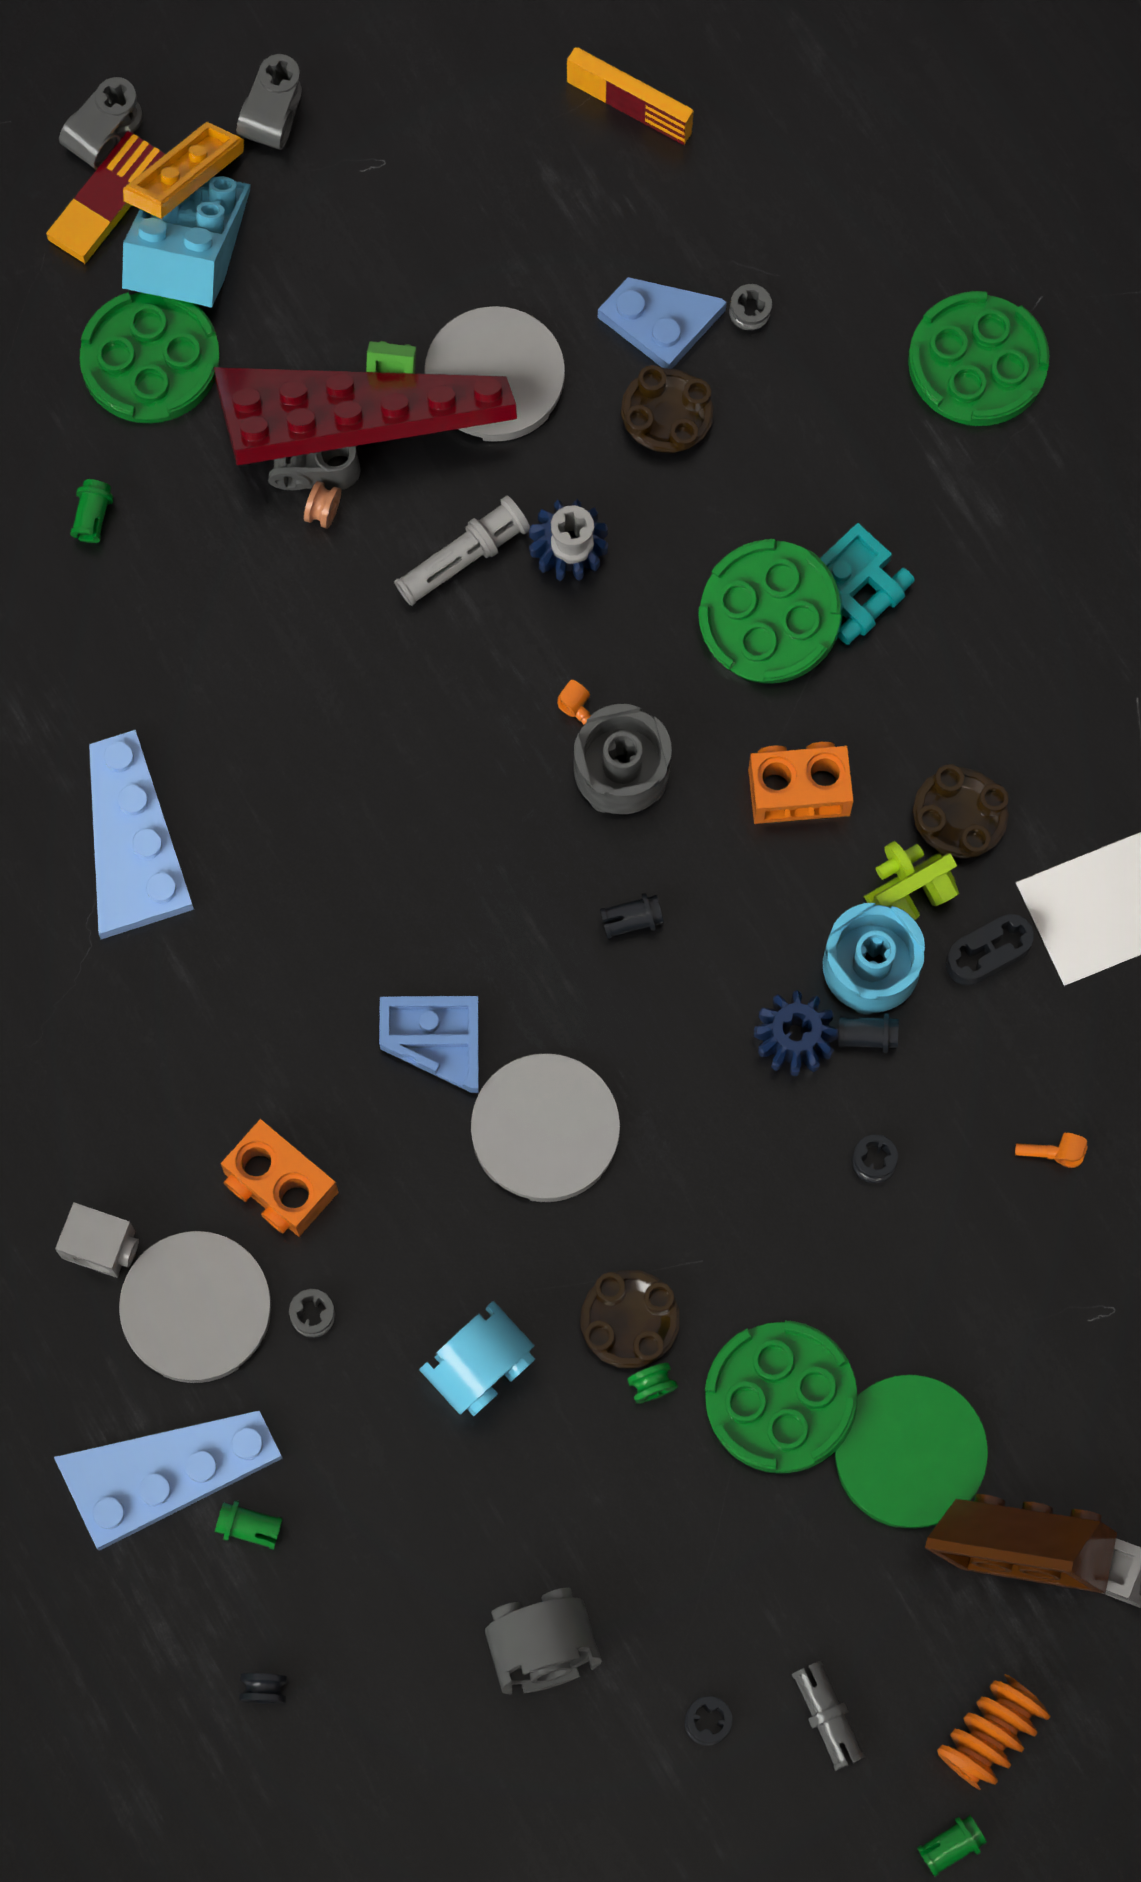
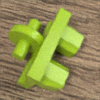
(931, 875)

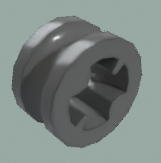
(764, 303)
(327, 1316)

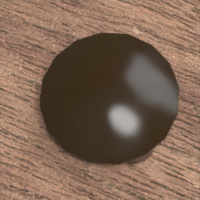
(667, 409)
(961, 811)
(629, 1318)

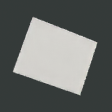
(1089, 909)

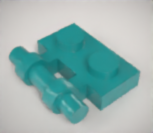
(854, 563)

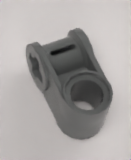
(271, 103)
(102, 122)
(304, 470)

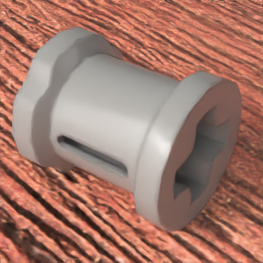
(577, 520)

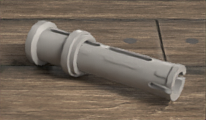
(480, 539)

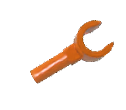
(572, 701)
(1069, 1153)

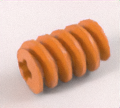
(993, 1732)

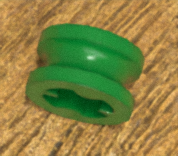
(652, 1383)

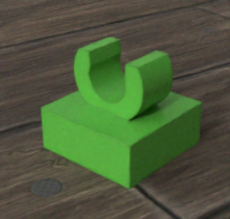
(390, 358)

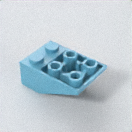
(189, 247)

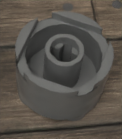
(646, 748)
(541, 1642)

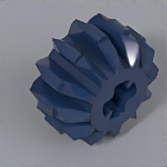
(541, 546)
(813, 1027)

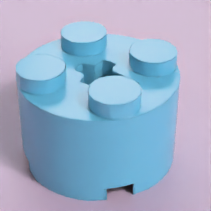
(874, 930)
(478, 1359)

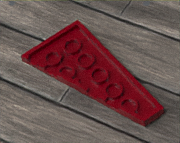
(315, 411)

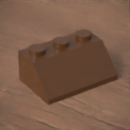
(1026, 1542)

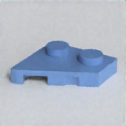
(660, 318)
(434, 1035)

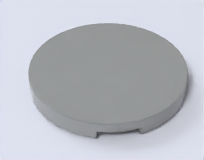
(509, 345)
(545, 1127)
(195, 1306)

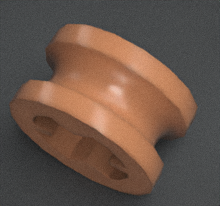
(322, 504)

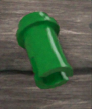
(91, 510)
(248, 1525)
(952, 1845)

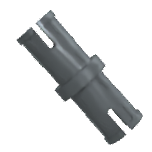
(828, 1715)

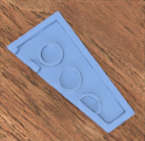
(133, 849)
(154, 1476)

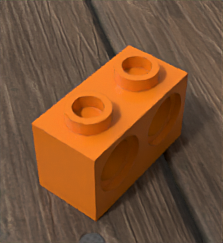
(803, 796)
(287, 1170)

